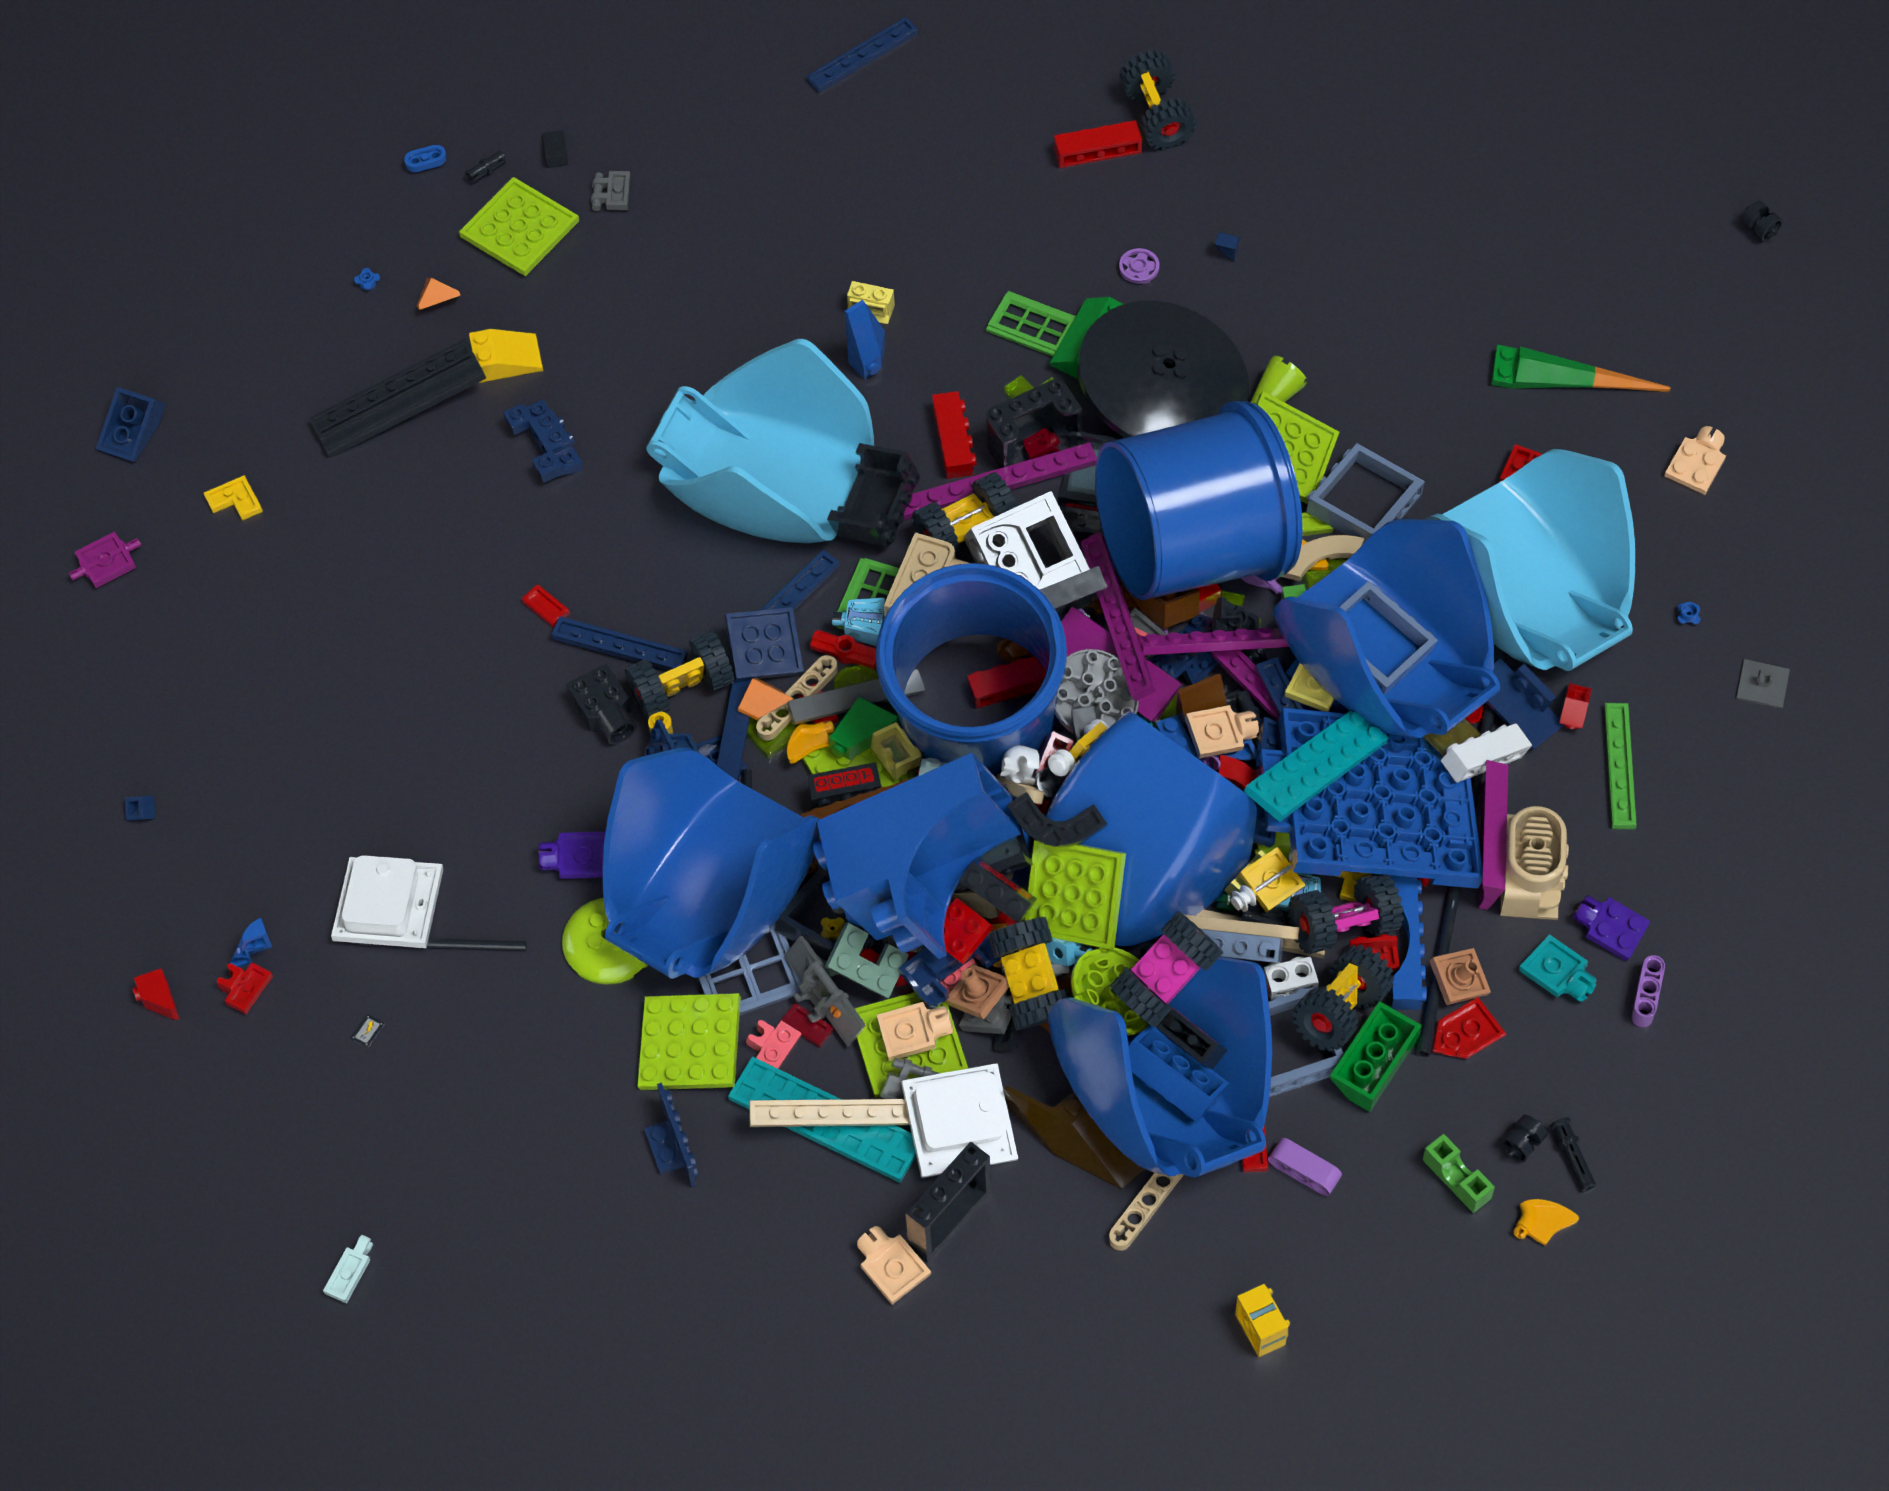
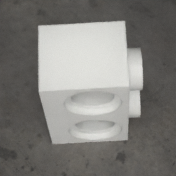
(1287, 972)

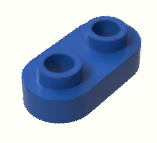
(425, 158)

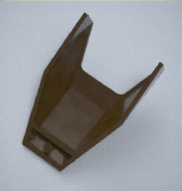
(1073, 1137)

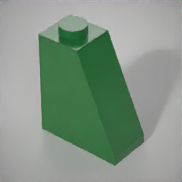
(857, 727)

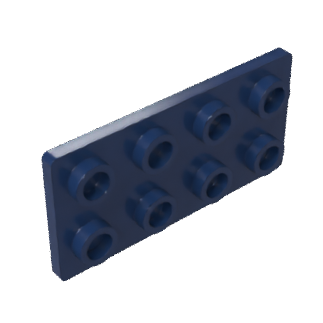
(1194, 664)
(1524, 702)
(663, 741)
(669, 1142)

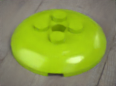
(591, 953)
(1092, 982)

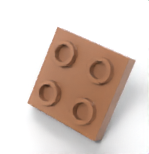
(1460, 976)
(977, 991)

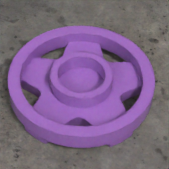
(1139, 267)

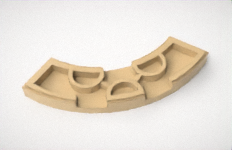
(1326, 547)

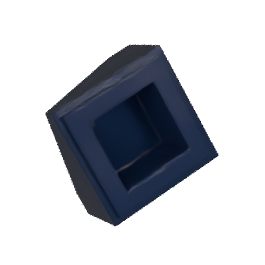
(1228, 245)
(139, 808)

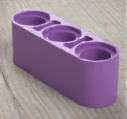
(1653, 982)
(1305, 1166)

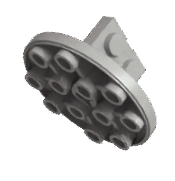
(1097, 681)

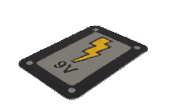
(367, 1030)

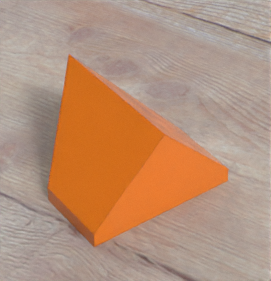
(434, 293)
(762, 699)

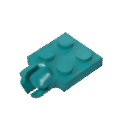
(1559, 970)

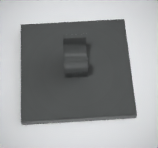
(1763, 684)

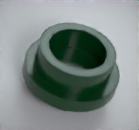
(1224, 904)

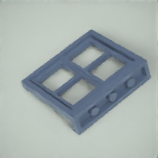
(767, 998)

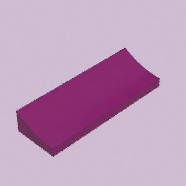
(1085, 634)
(1493, 833)

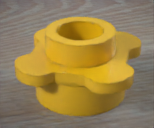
(827, 923)

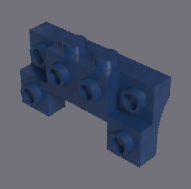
(549, 433)
(927, 971)

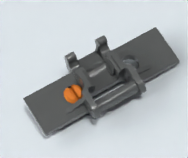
(823, 992)

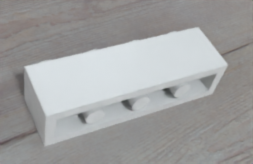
(1500, 746)

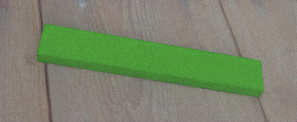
(1620, 766)

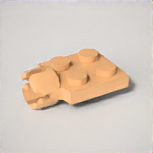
(1698, 460)
(1220, 730)
(913, 1029)
(891, 1264)

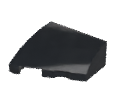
(1232, 617)

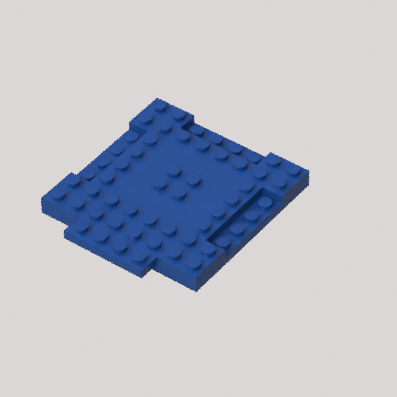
(1385, 815)

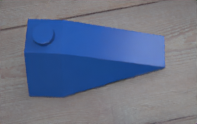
(864, 340)

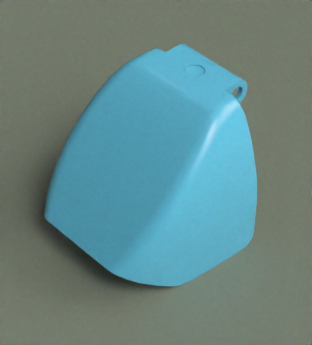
(767, 445)
(1554, 558)

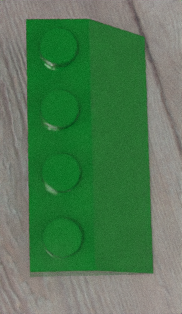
(1067, 353)
(1375, 1055)

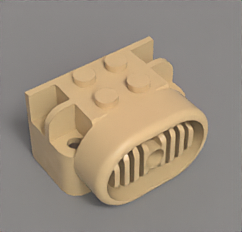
(922, 557)
(1534, 864)

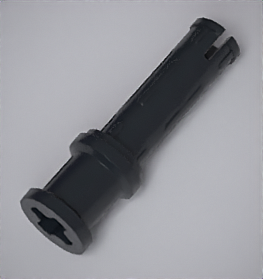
(1570, 1142)

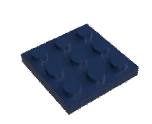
(764, 644)

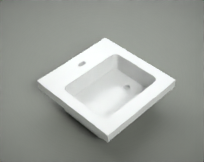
(384, 901)
(957, 1109)

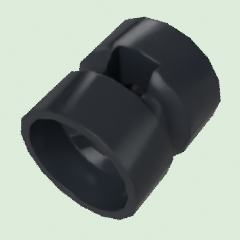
(1048, 782)

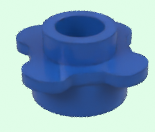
(367, 284)
(1688, 607)

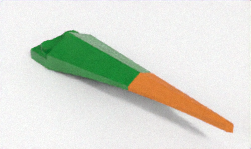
(1534, 369)

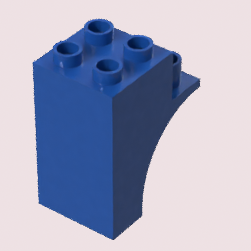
(908, 847)

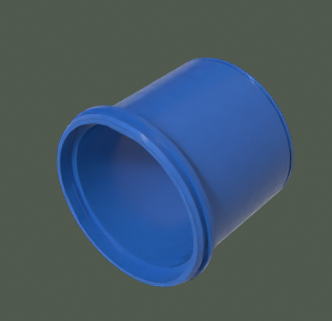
(1200, 503)
(963, 603)

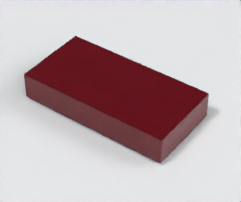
(814, 1032)

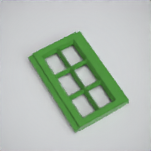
(1022, 338)
(859, 577)

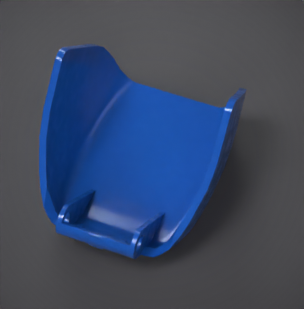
(1434, 580)
(1170, 814)
(697, 863)
(1155, 1134)

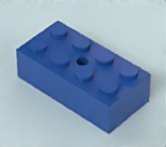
(1175, 1073)

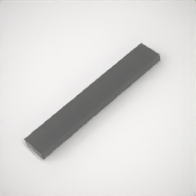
(842, 699)

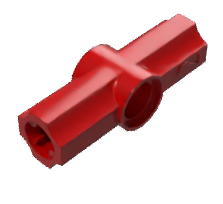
(834, 646)

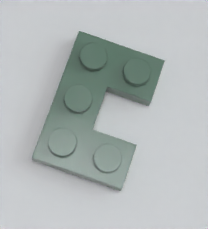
(875, 977)

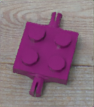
(105, 559)

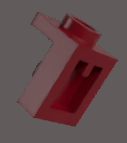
(1041, 443)

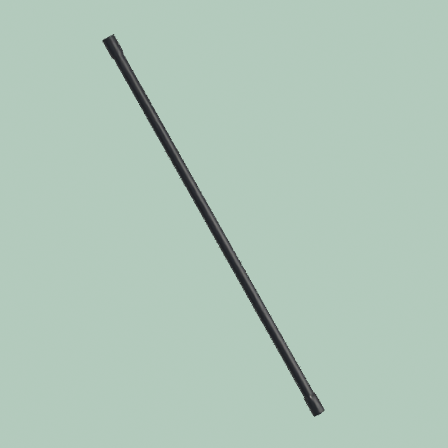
(1426, 1035)

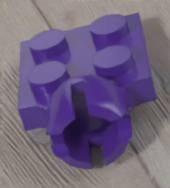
(574, 855)
(1611, 925)

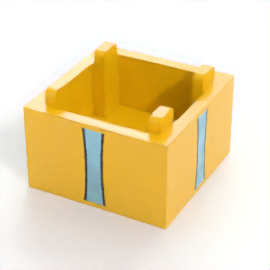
(1261, 1320)

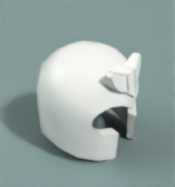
(1019, 764)

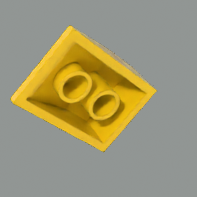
(505, 353)

